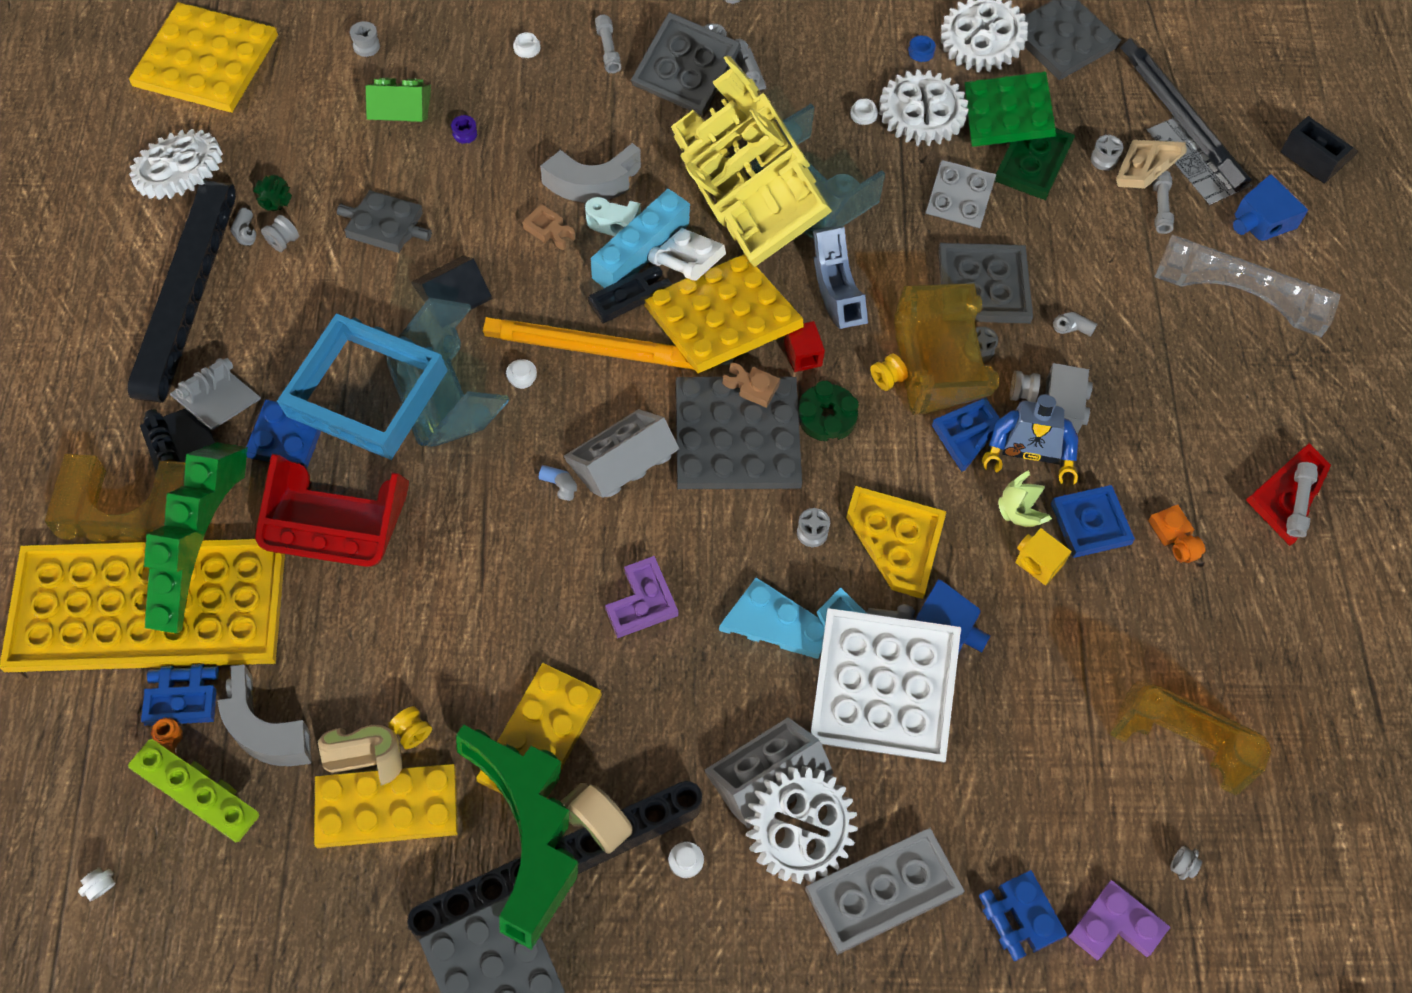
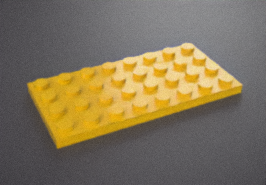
(89, 609)

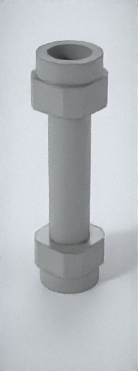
(611, 58)
(1164, 219)
(1306, 476)

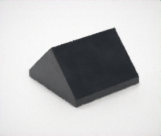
(454, 282)

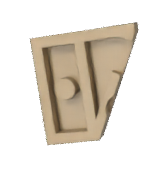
(1147, 161)

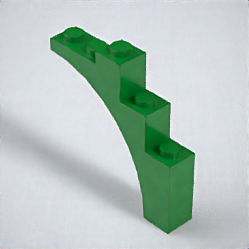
(188, 512)
(543, 872)

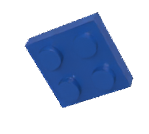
(281, 436)
(1092, 521)

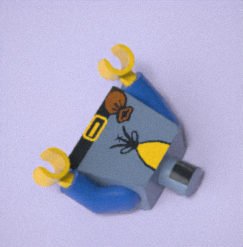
(1036, 434)

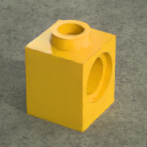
(1042, 556)

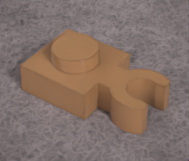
(546, 225)
(755, 386)

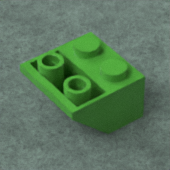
(397, 101)

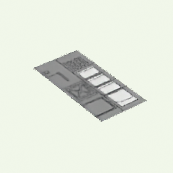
(1194, 162)

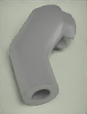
(240, 227)
(1072, 322)
(903, 611)

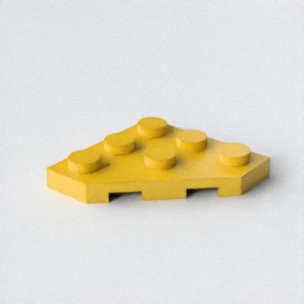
(898, 537)

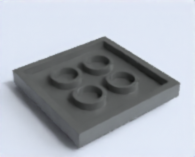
(1067, 37)
(685, 63)
(998, 277)
(477, 958)

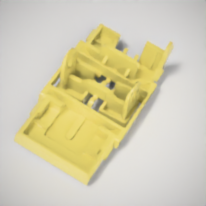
(774, 202)

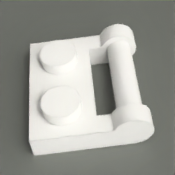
(689, 247)

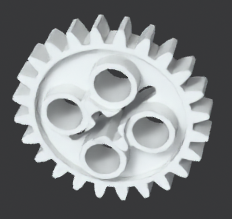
(984, 33)
(905, 111)
(176, 164)
(790, 855)

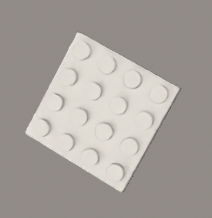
(886, 685)

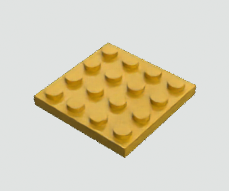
(204, 57)
(723, 313)

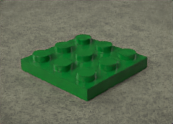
(1009, 109)

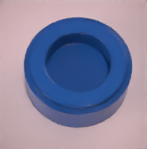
(922, 48)

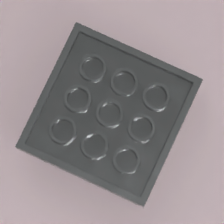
(735, 441)

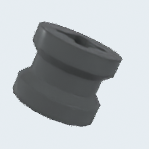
(988, 341)

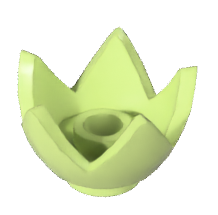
(1018, 503)

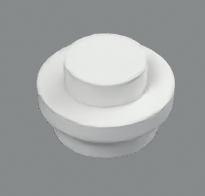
(526, 45)
(864, 112)
(521, 373)
(686, 859)
(96, 883)

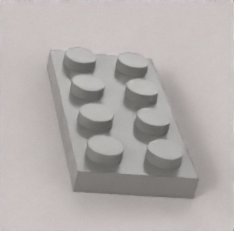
(883, 890)

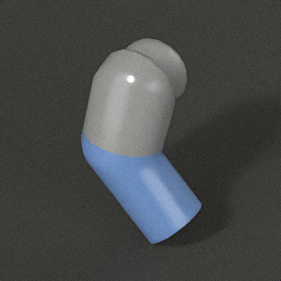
(561, 479)

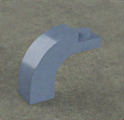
(840, 295)

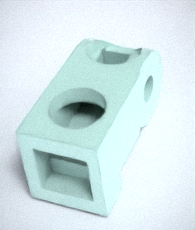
(609, 217)

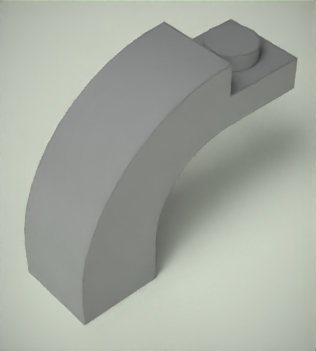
(583, 182)
(268, 742)

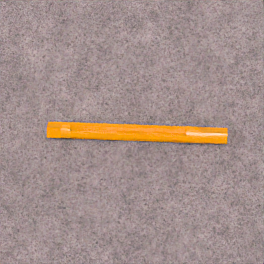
(585, 342)

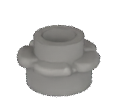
(1186, 863)

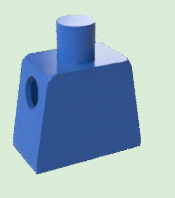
(1269, 211)
(951, 608)

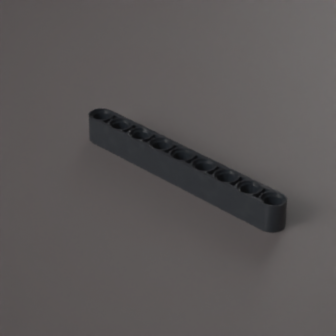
(181, 292)
(506, 875)

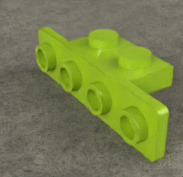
(194, 790)

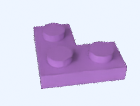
(649, 604)
(1115, 914)

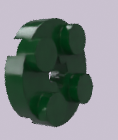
(827, 396)

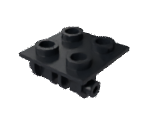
(174, 435)

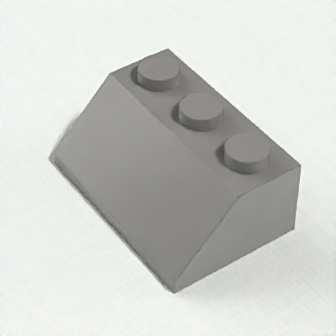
(623, 452)
(772, 751)

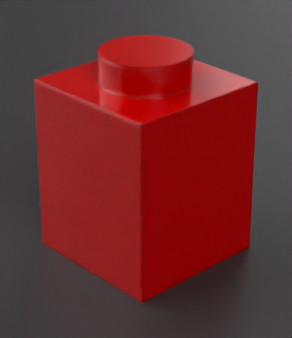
(804, 348)

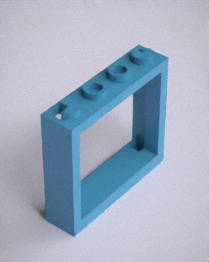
(340, 329)

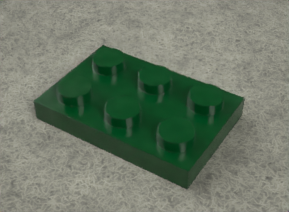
(1034, 164)

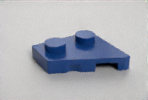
(966, 431)

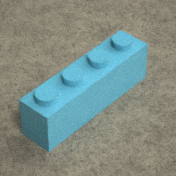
(631, 246)

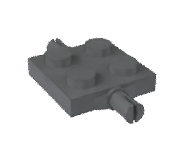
(384, 221)

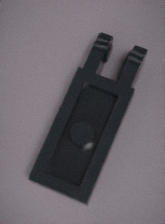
(626, 294)

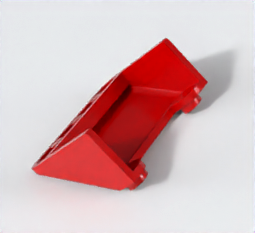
(324, 523)

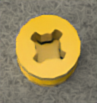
(889, 372)
(410, 727)

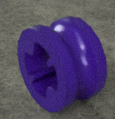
(461, 123)

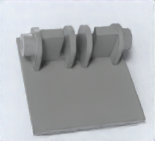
(960, 194)
(215, 394)

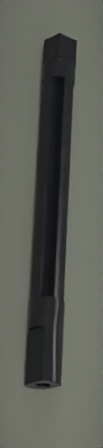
(1186, 115)

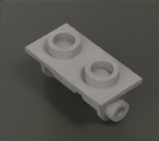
(747, 62)

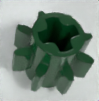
(272, 193)

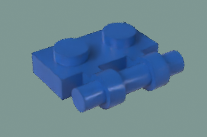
(182, 704)
(1031, 911)

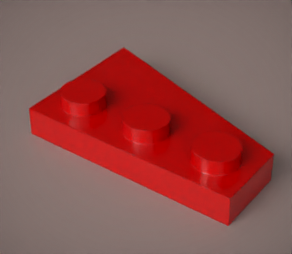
(1277, 495)

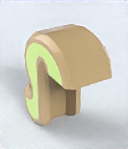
(361, 749)
(599, 815)

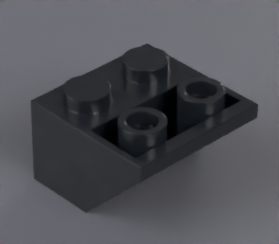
(1317, 149)

